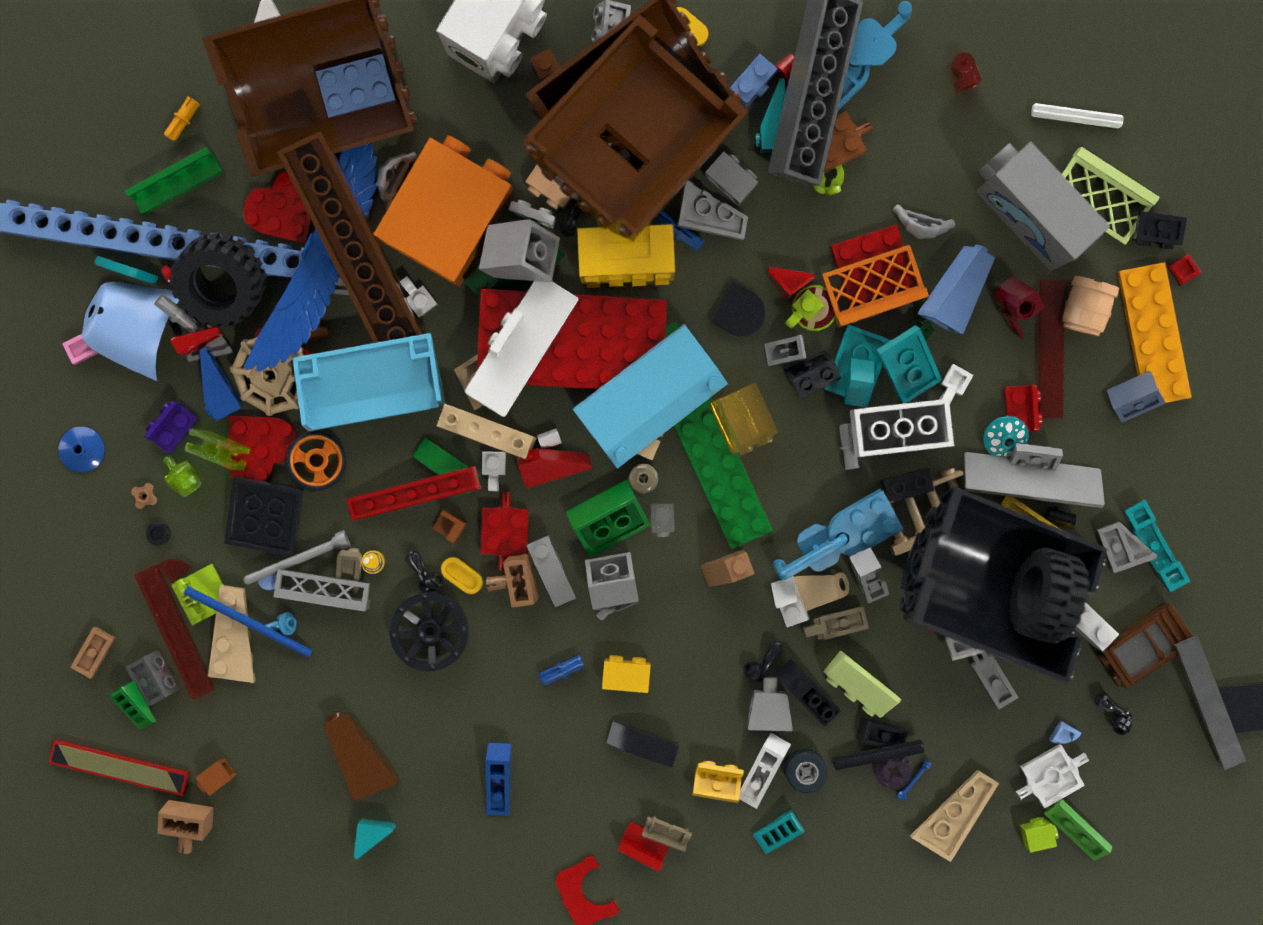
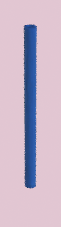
(247, 621)

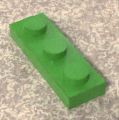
(1078, 830)

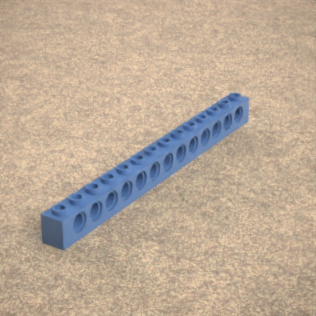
(125, 229)

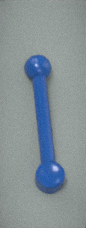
(902, 793)

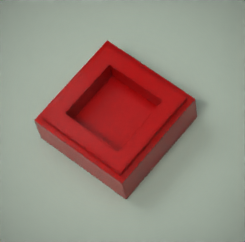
(1184, 269)

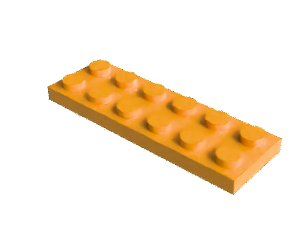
(1154, 329)

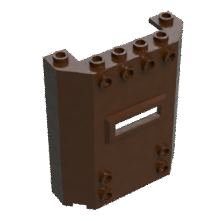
(648, 107)

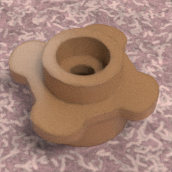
(150, 499)

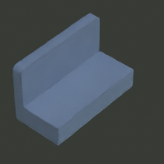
(1135, 397)

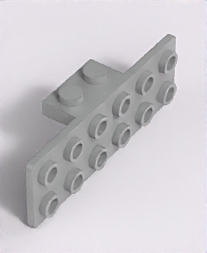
(1035, 475)

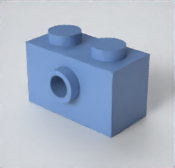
(754, 80)

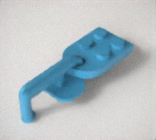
(871, 47)
(865, 523)

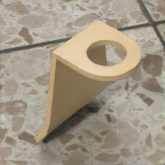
(821, 589)

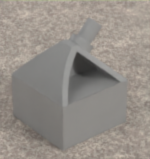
(611, 583)

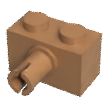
(518, 579)
(186, 822)

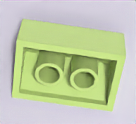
(860, 685)

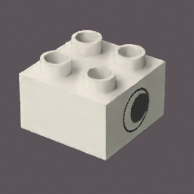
(488, 33)

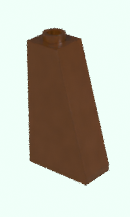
(357, 757)

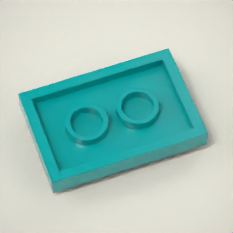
(857, 345)
(909, 364)

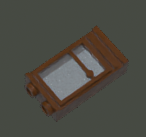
(1144, 646)

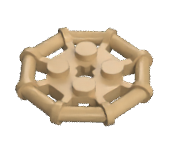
(263, 385)

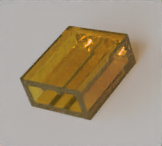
(744, 419)

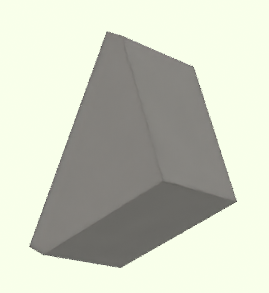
(785, 350)

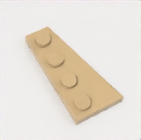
(231, 646)
(953, 820)

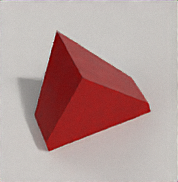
(789, 281)

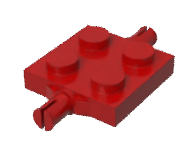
(504, 530)

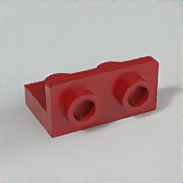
(1023, 404)

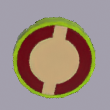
(824, 316)

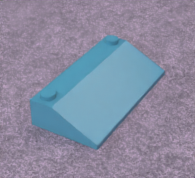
(368, 382)
(650, 396)

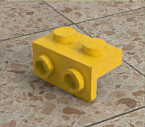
(717, 781)

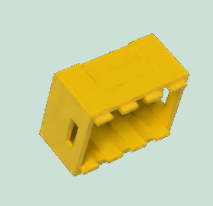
(616, 260)

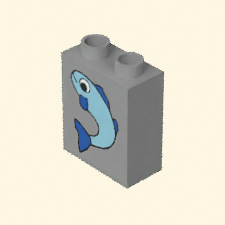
(1040, 205)

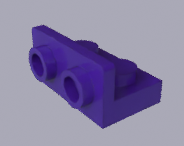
(171, 426)

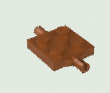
(846, 141)

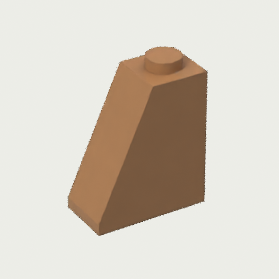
(727, 569)

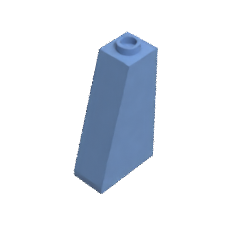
(958, 290)

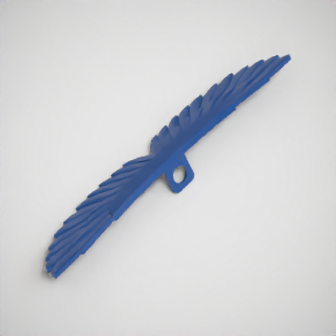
(310, 286)

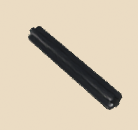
(878, 754)

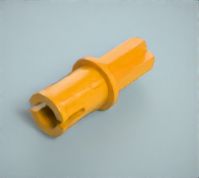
(181, 118)

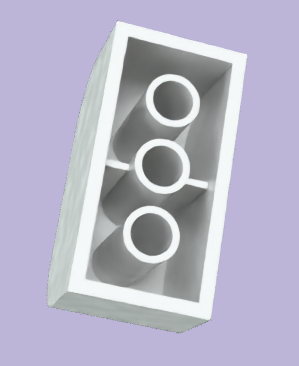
(901, 428)

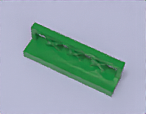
(175, 180)

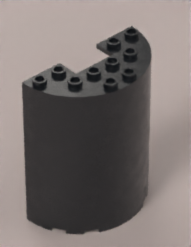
(964, 576)

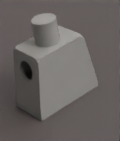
(769, 708)

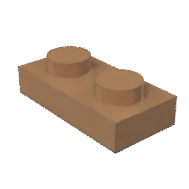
(93, 652)

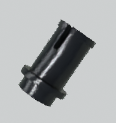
(1061, 517)

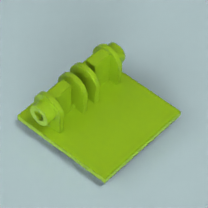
(205, 581)

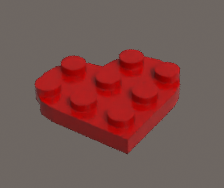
(278, 211)
(267, 442)

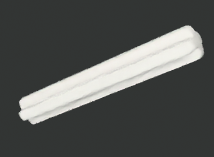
(1077, 115)

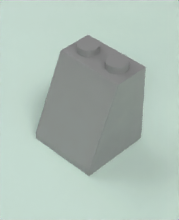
(519, 251)

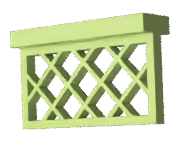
(1118, 181)

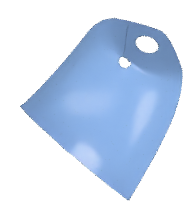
(128, 326)

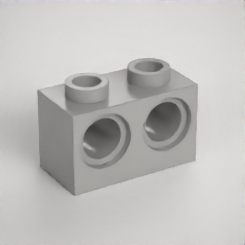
(869, 575)

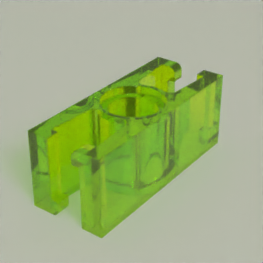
(209, 451)

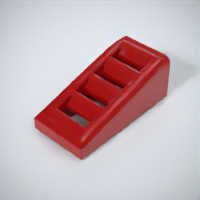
(193, 341)

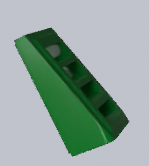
(133, 705)

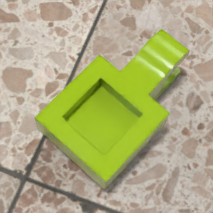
(805, 308)

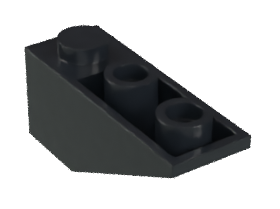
(807, 692)

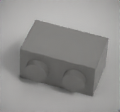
(731, 178)

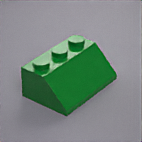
(607, 518)

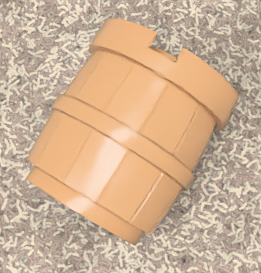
(1089, 306)

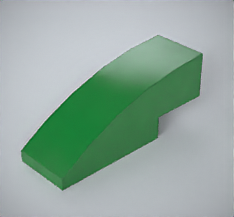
(438, 459)

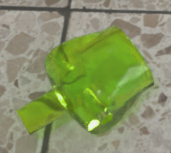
(182, 477)

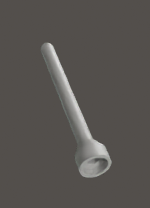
(339, 541)

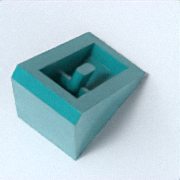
(859, 382)
(369, 834)

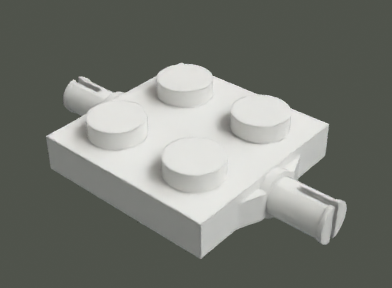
(1052, 776)

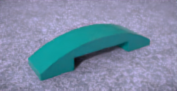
(1145, 529)

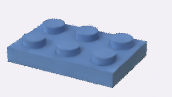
(355, 85)

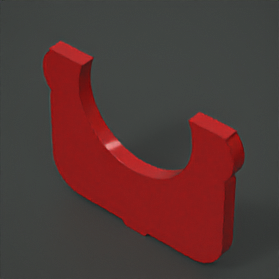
(580, 909)

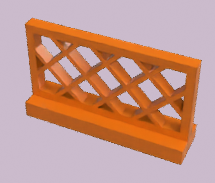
(880, 305)

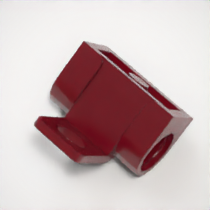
(1016, 302)

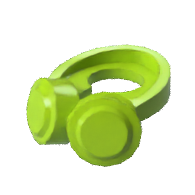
(836, 183)

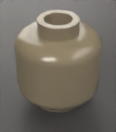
(644, 487)

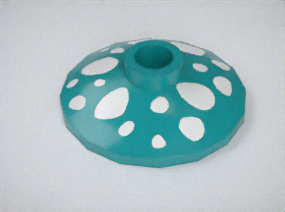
(1000, 431)

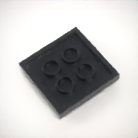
(263, 515)

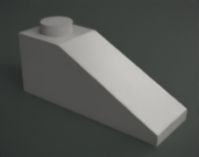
(551, 570)

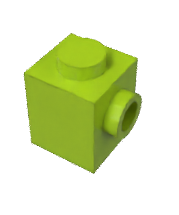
(1039, 834)

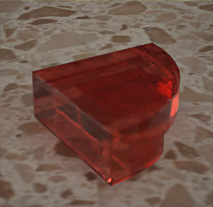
(174, 568)

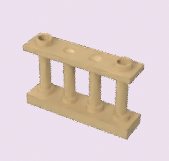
(486, 431)
(901, 543)

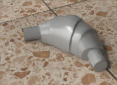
(391, 175)
(921, 225)

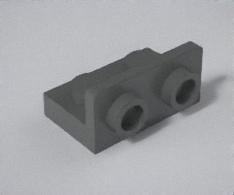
(152, 677)

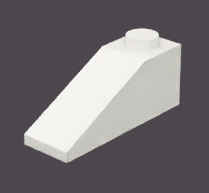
(763, 770)

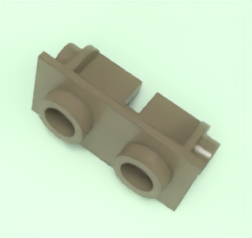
(666, 834)

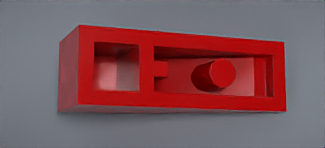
(549, 464)

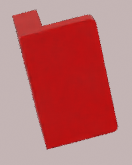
(641, 848)

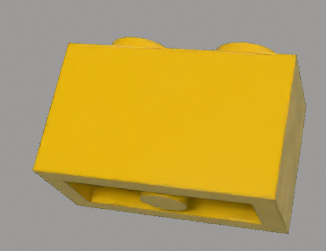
(626, 674)

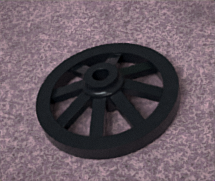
(425, 598)

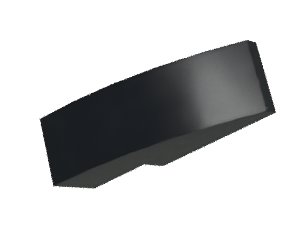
(643, 743)

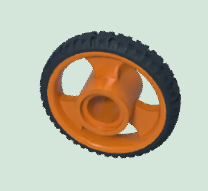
(330, 447)

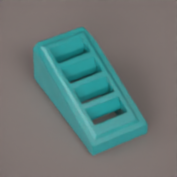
(781, 820)

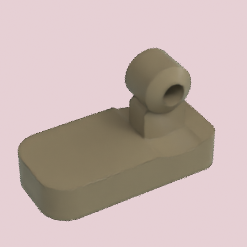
(349, 568)

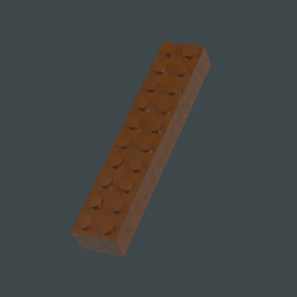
(349, 239)

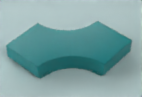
(126, 270)

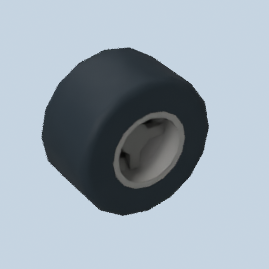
(813, 771)

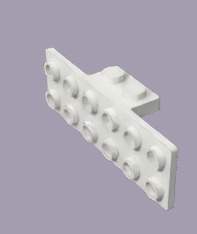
(520, 345)

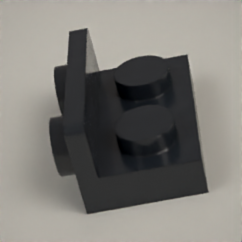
(1159, 228)
(813, 374)
(907, 485)

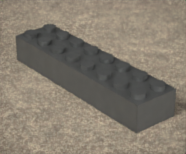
(814, 90)

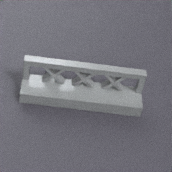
(323, 597)

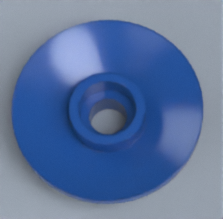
(92, 449)

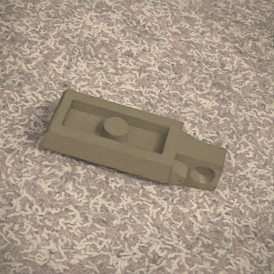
(838, 623)

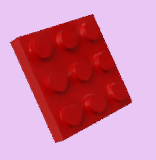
(867, 247)

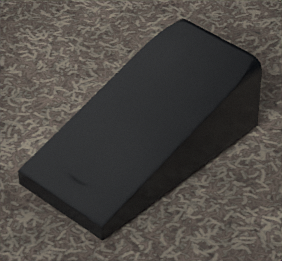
(879, 733)

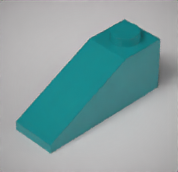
(768, 129)

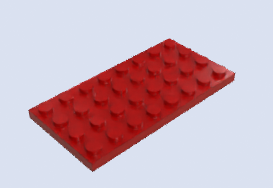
(593, 343)

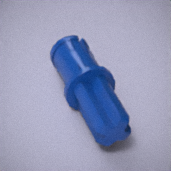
(561, 670)

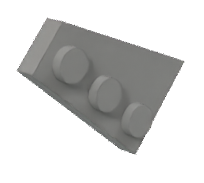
(707, 214)

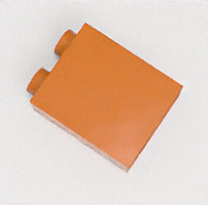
(446, 209)

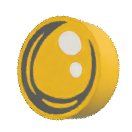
(373, 562)

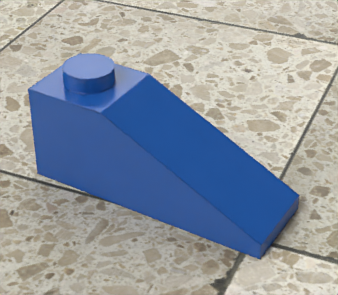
(217, 390)
(498, 779)

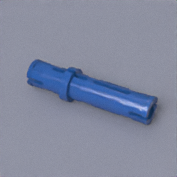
(680, 233)

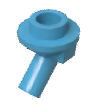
(284, 623)

